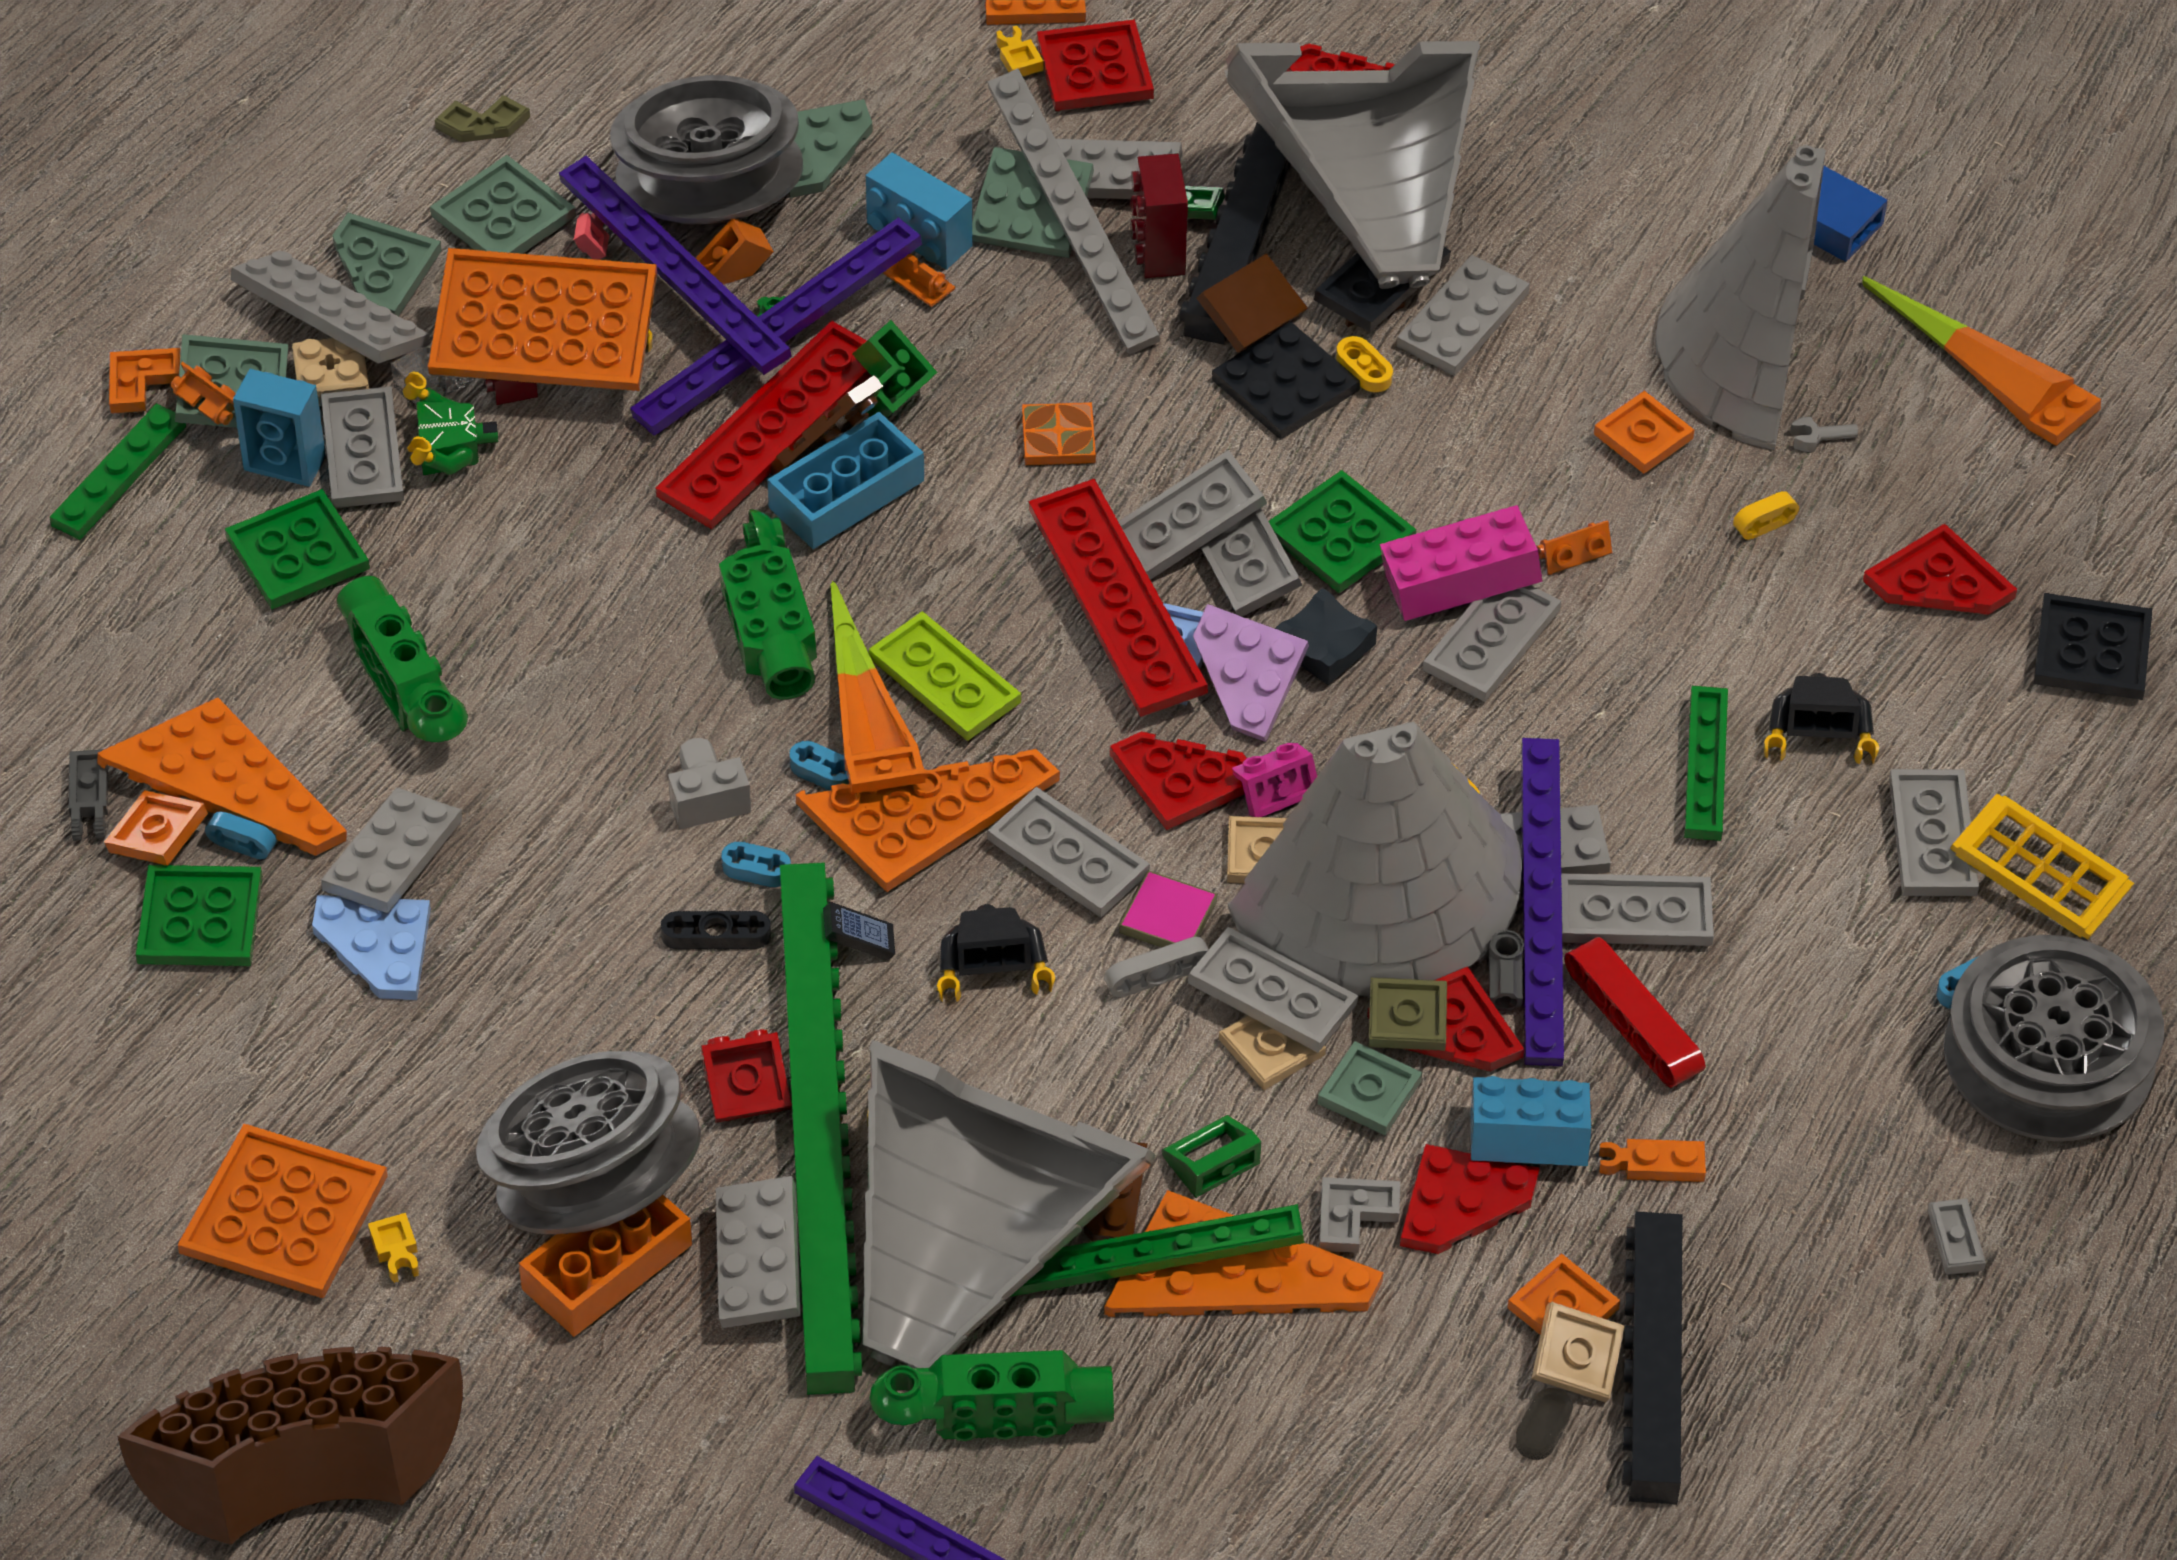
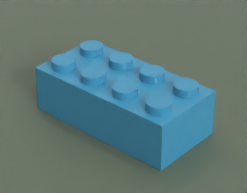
(846, 480)

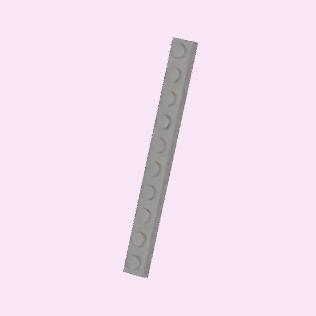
(1073, 212)

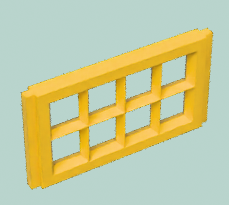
(1984, 826)

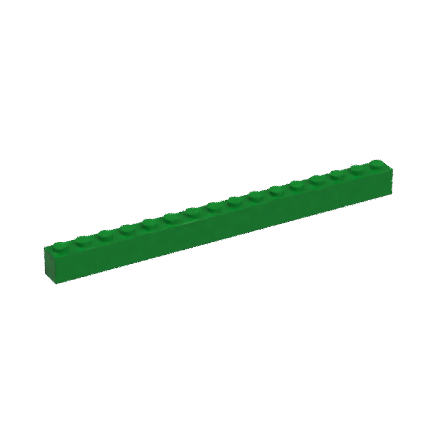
(818, 1133)

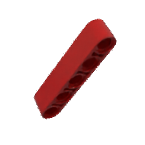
(1634, 1012)

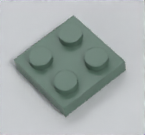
(1370, 1088)

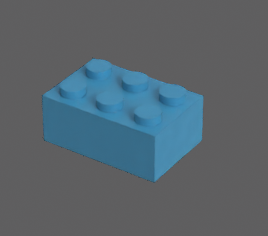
(925, 204)
(279, 427)
(1530, 1121)

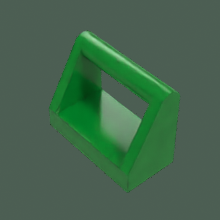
(1218, 1166)

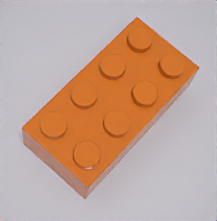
(593, 1270)

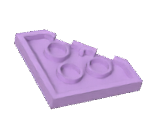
(1248, 667)

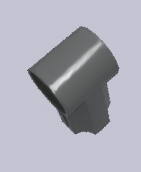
(1505, 971)

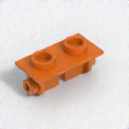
(920, 280)
(196, 385)
(1576, 547)

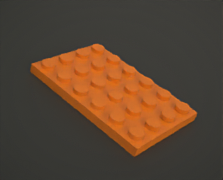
(543, 319)

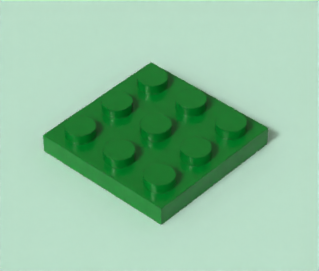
(1338, 530)
(297, 549)
(199, 915)

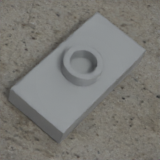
(1956, 1236)

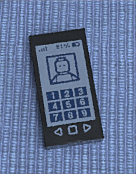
(859, 931)

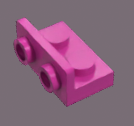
(1276, 778)

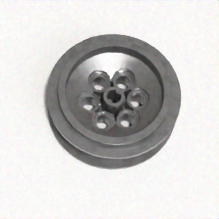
(707, 149)
(2053, 1037)
(588, 1142)

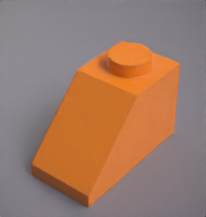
(735, 252)

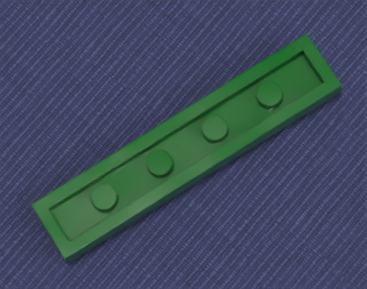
(117, 472)
(1706, 763)

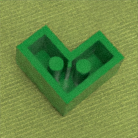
(895, 365)

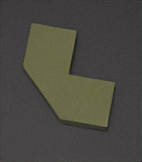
(496, 122)

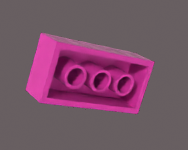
(1461, 562)

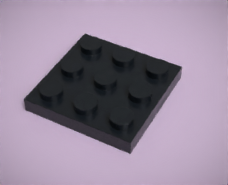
(1285, 380)
(2093, 646)

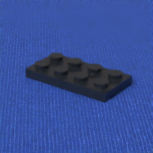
(1357, 296)

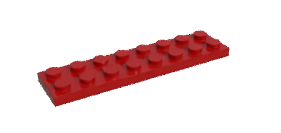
(774, 418)
(1118, 598)

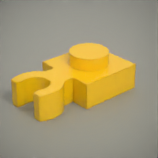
(1018, 53)
(395, 1244)

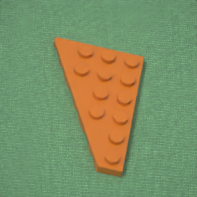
(229, 770)
(913, 825)
(1243, 1283)

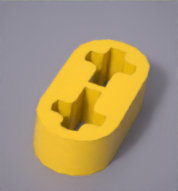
(1766, 515)

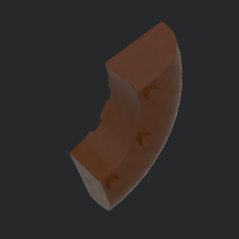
(296, 1437)

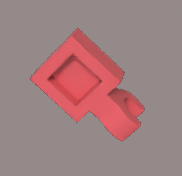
(591, 236)

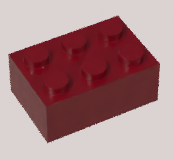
(1160, 215)

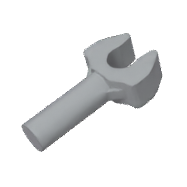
(1815, 434)

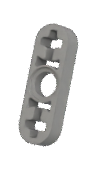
(1140, 973)

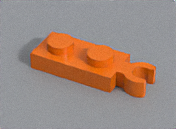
(1655, 1160)

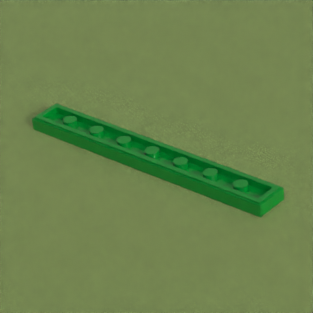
(1168, 1248)

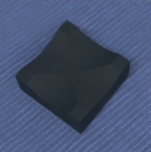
(1333, 636)

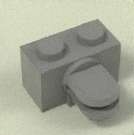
(706, 787)

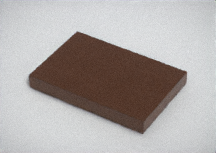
(1252, 303)

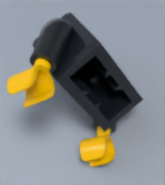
(1822, 709)
(992, 943)

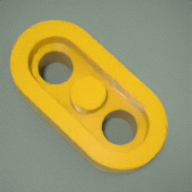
(1368, 367)

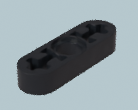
(704, 919)

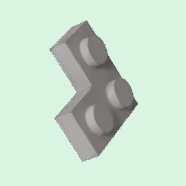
(1349, 1201)

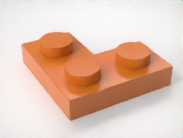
(134, 370)

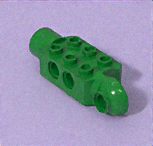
(769, 610)
(399, 662)
(996, 1395)

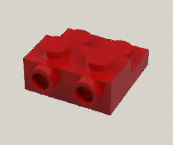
(745, 1075)

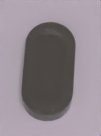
(1543, 1423)

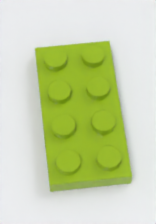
(945, 675)

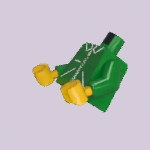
(446, 430)

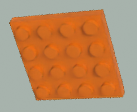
(283, 1210)

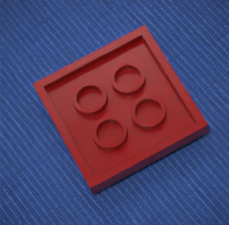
(1095, 65)

